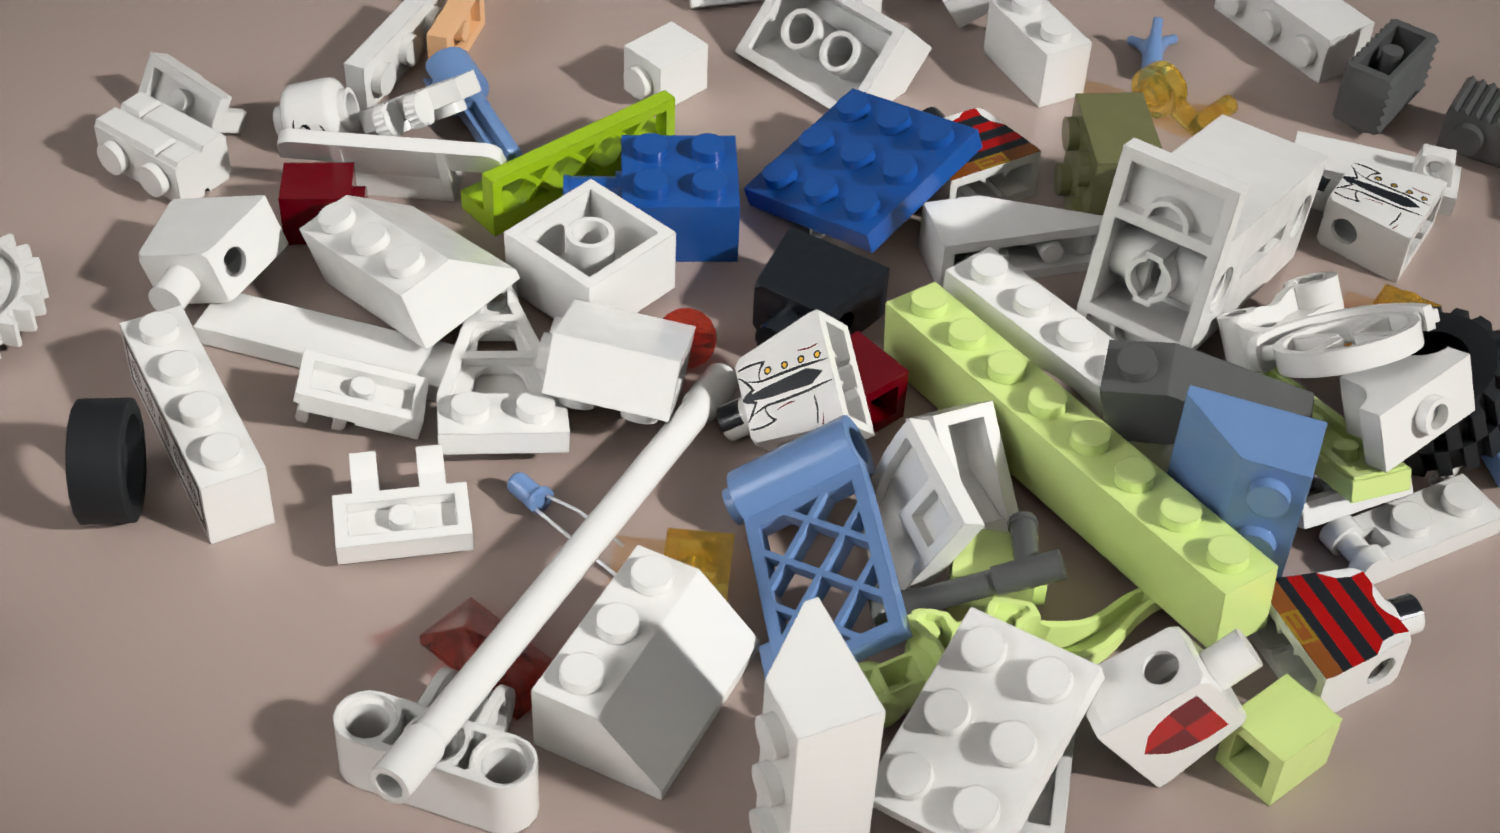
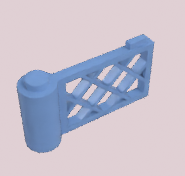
(800, 488)

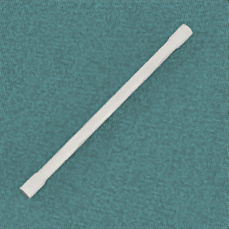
(424, 742)

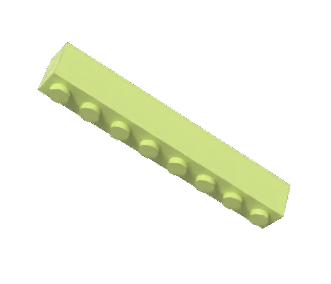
(1086, 470)

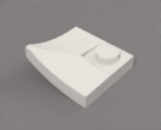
(922, 505)

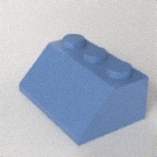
(1248, 465)

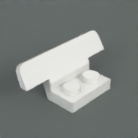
(393, 163)

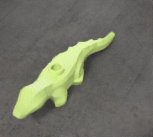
(1093, 638)

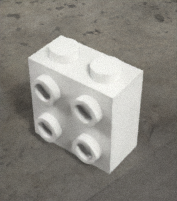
(615, 361)

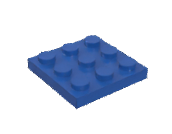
(863, 169)

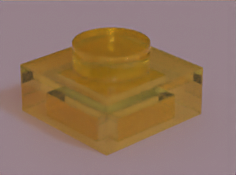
(705, 551)

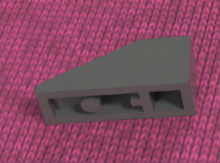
(1149, 382)

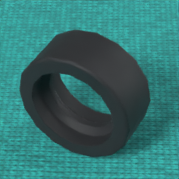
(106, 460)

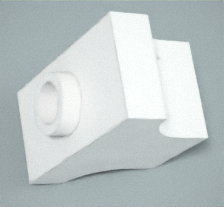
(1406, 404)

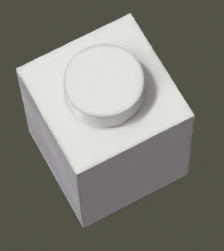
(666, 61)

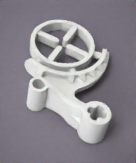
(1308, 328)

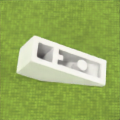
(1028, 235)

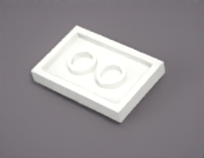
(985, 731)

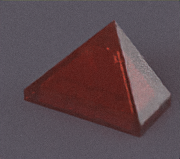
(462, 633)

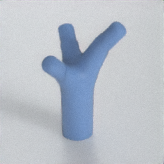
(1155, 45)

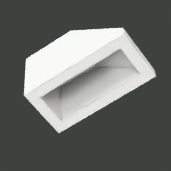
(978, 455)

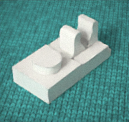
(190, 94)
(360, 394)

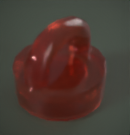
(704, 336)

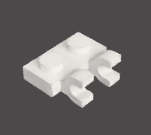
(401, 521)

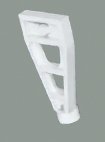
(498, 421)

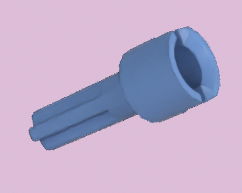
(479, 116)

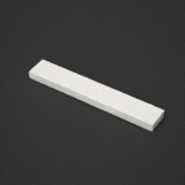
(283, 332)

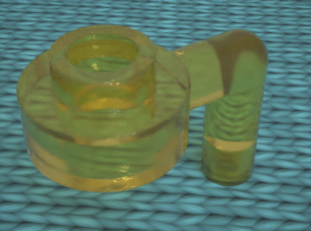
(1167, 95)

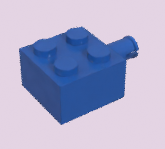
(683, 184)

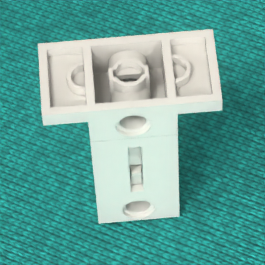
(1196, 231)

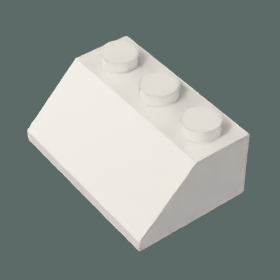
(832, 48)
(404, 266)
(643, 674)
(816, 735)

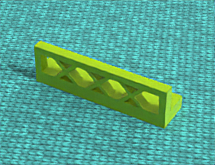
(536, 178)

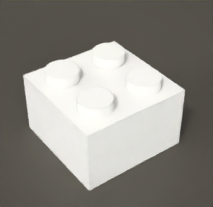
(591, 251)

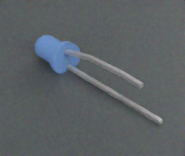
(538, 498)

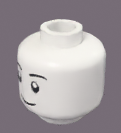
(317, 106)

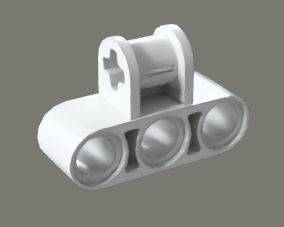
(484, 772)

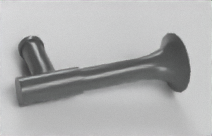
(1025, 572)

